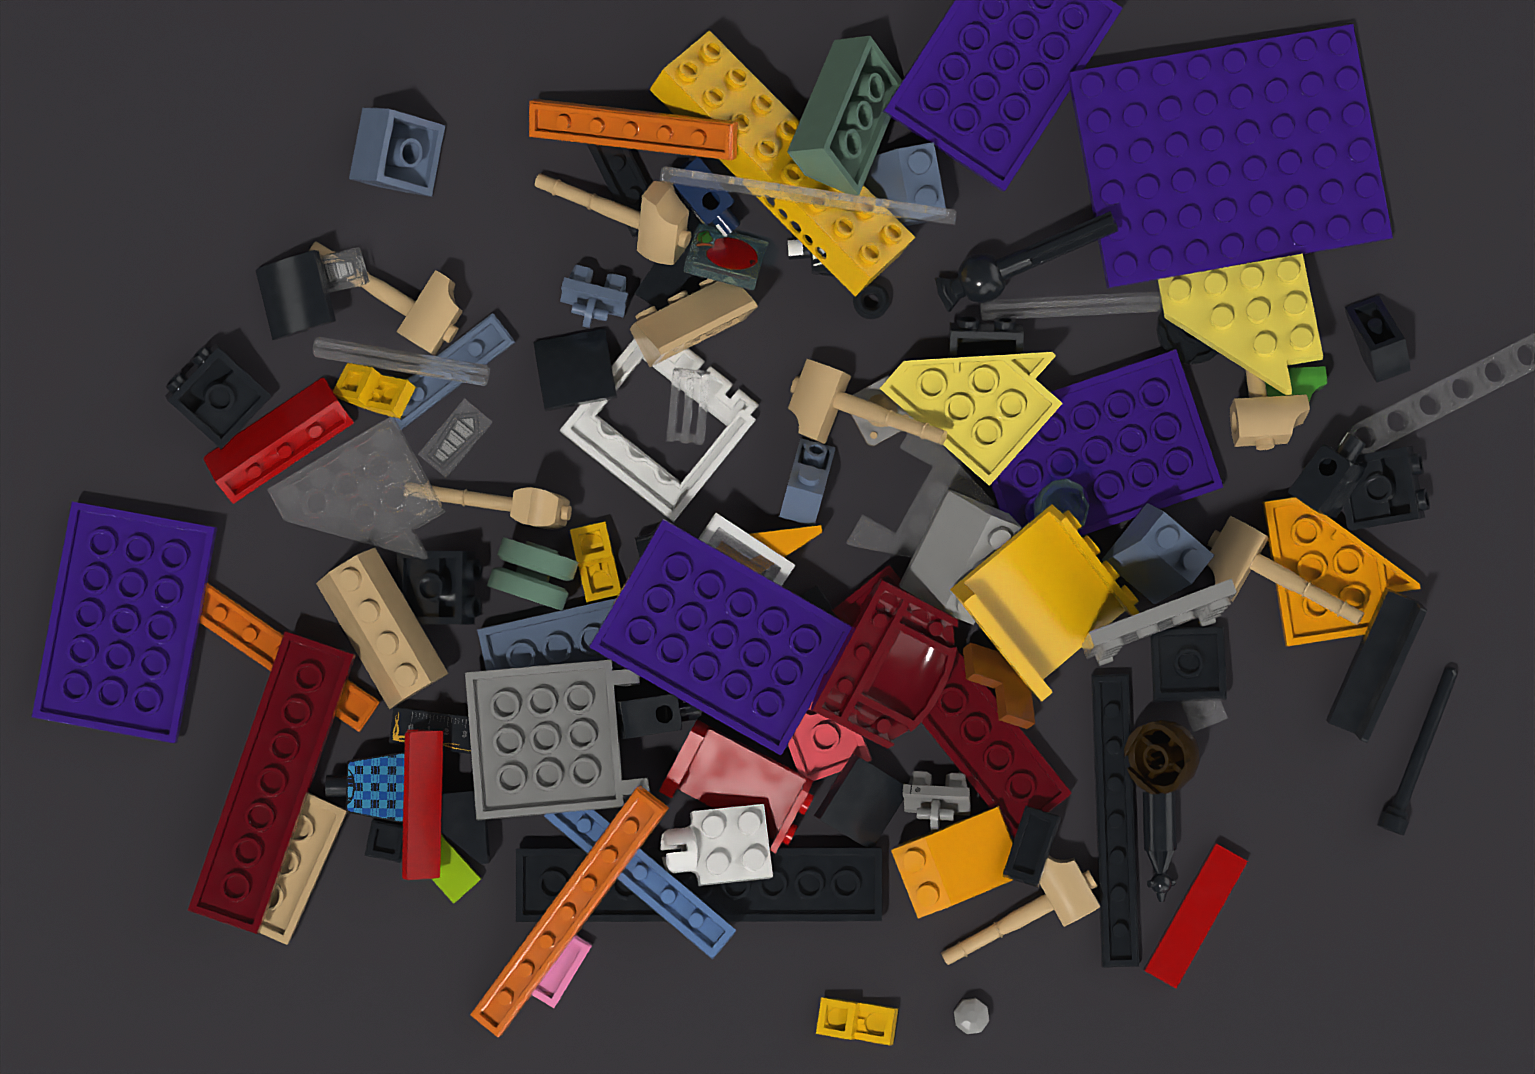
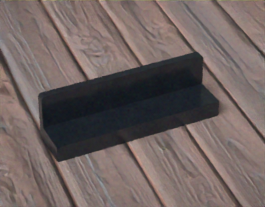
(1377, 664)

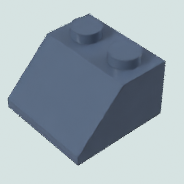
(397, 151)
(907, 176)
(1157, 555)

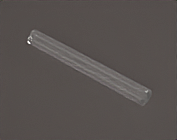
(1071, 305)
(401, 361)

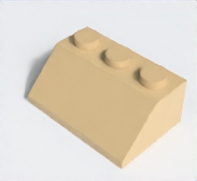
(690, 319)

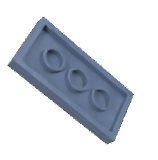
(545, 639)

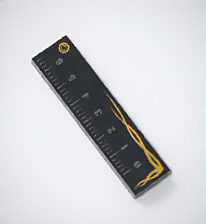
(454, 727)

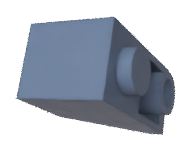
(807, 482)

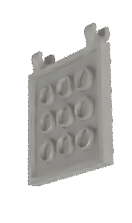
(1204, 604)
(547, 739)

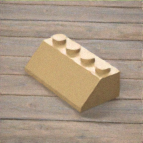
(381, 627)

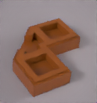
(1012, 695)

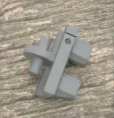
(937, 801)

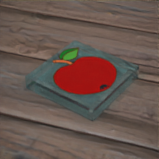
(726, 259)

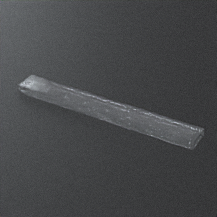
(808, 196)

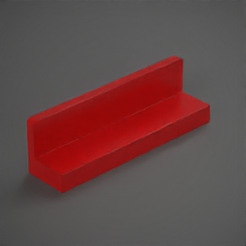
(278, 440)
(422, 804)

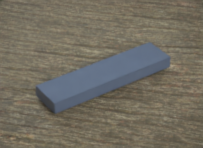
(477, 346)

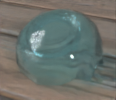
(1064, 496)

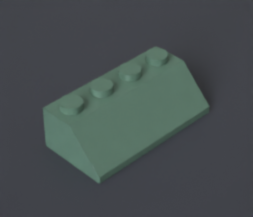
(845, 115)

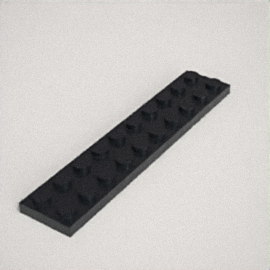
(805, 887)

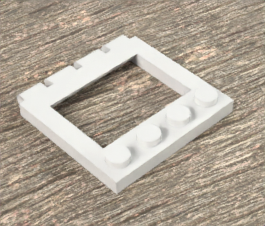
(635, 466)

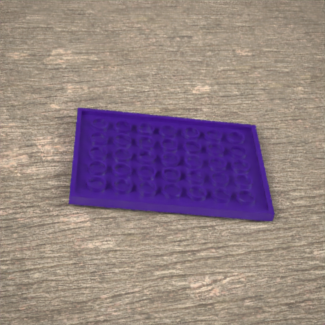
(1230, 155)

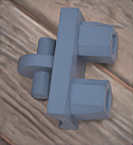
(594, 300)

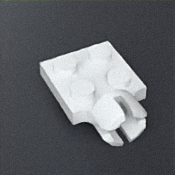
(721, 845)

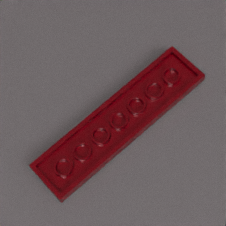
(967, 727)
(271, 783)

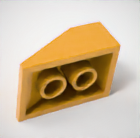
(955, 861)

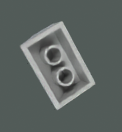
(953, 545)

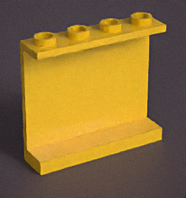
(1043, 596)

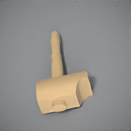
(660, 223)
(429, 318)
(821, 393)
(1264, 419)
(527, 505)
(1239, 551)
(1065, 891)

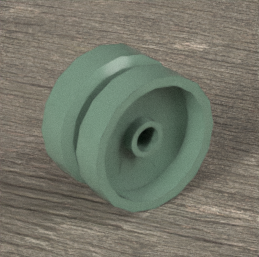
(533, 573)

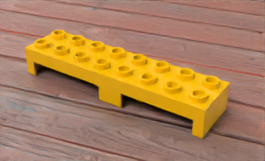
(716, 85)

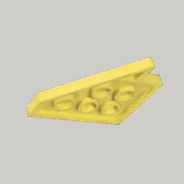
(1250, 314)
(981, 401)

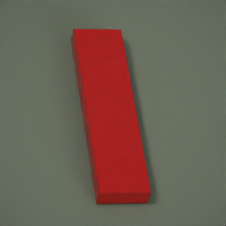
(1195, 915)

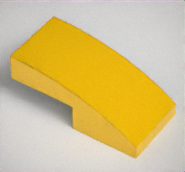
(373, 391)
(596, 562)
(857, 1021)

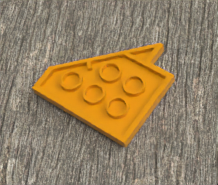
(1332, 561)

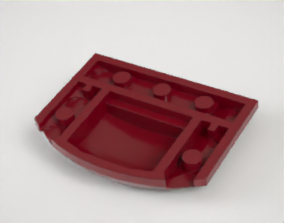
(889, 666)

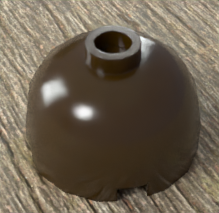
(1162, 756)

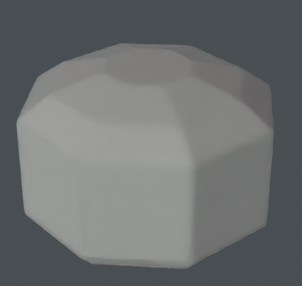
(971, 1015)

